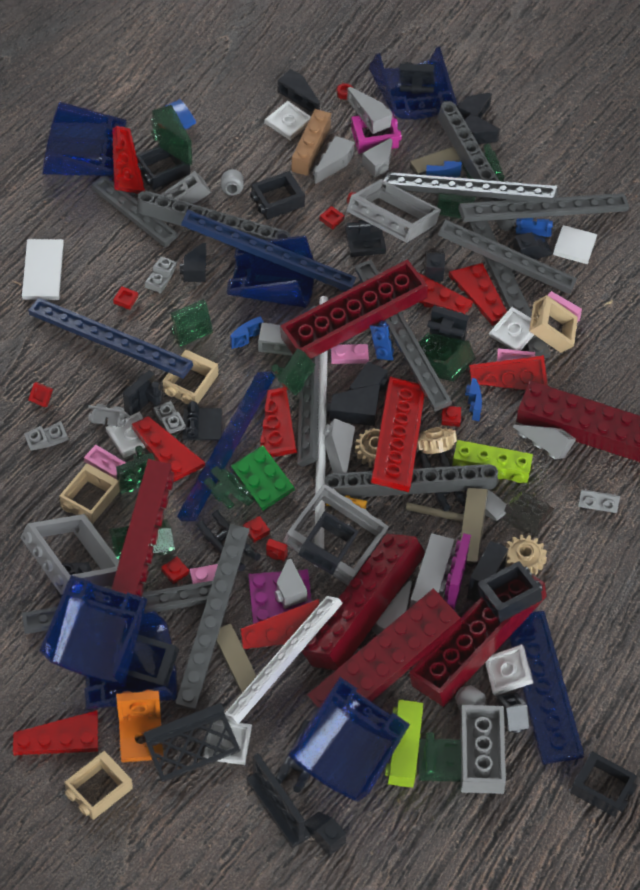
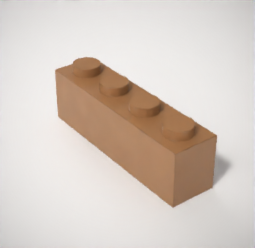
(311, 142)

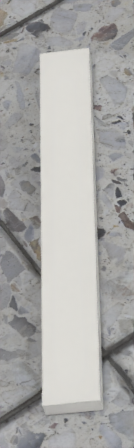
(282, 659)

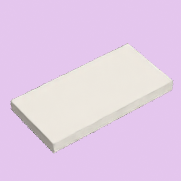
(43, 269)

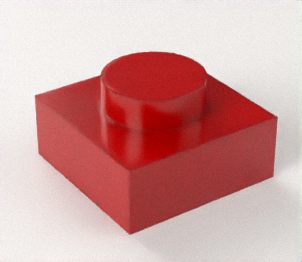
(332, 217)
(125, 298)
(40, 394)
(451, 416)
(257, 528)
(276, 550)
(175, 570)

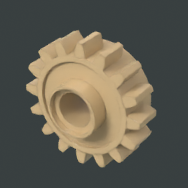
(436, 440)
(367, 445)
(527, 552)

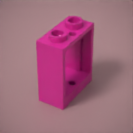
(364, 144)

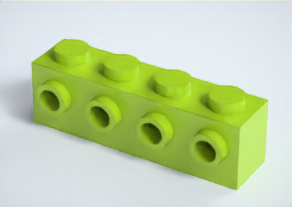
(509, 463)
(404, 759)

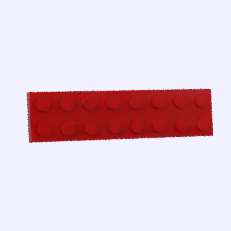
(398, 435)

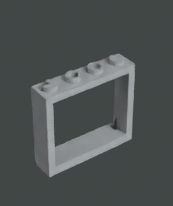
(362, 207)
(352, 511)
(88, 536)

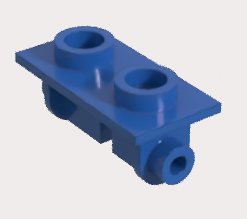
(541, 227)
(381, 341)

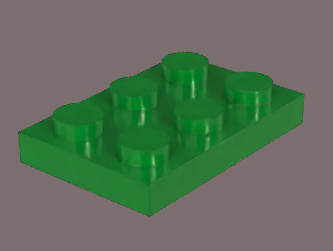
(263, 478)

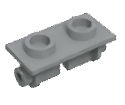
(115, 415)
(599, 501)

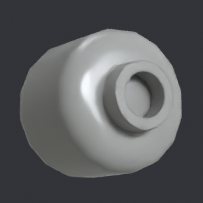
(232, 182)
(470, 696)

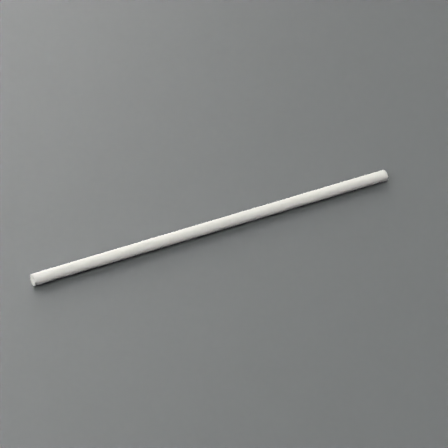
(321, 450)

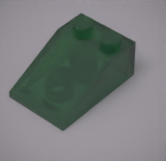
(171, 134)
(447, 355)

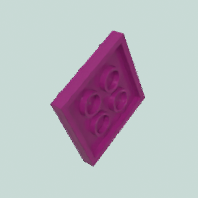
(457, 571)
(263, 598)

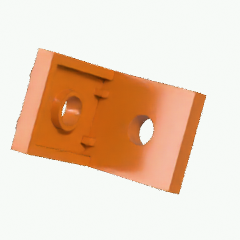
(137, 714)

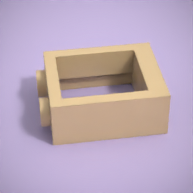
(539, 324)
(200, 365)
(97, 478)
(104, 762)

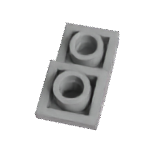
(161, 274)
(169, 418)
(43, 438)
(494, 506)

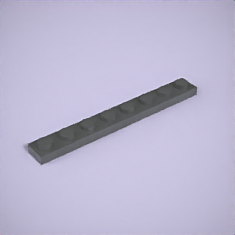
(507, 256)

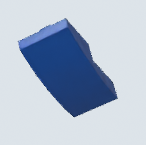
(183, 113)
(450, 169)
(241, 335)
(474, 399)

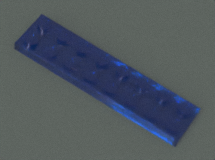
(547, 695)

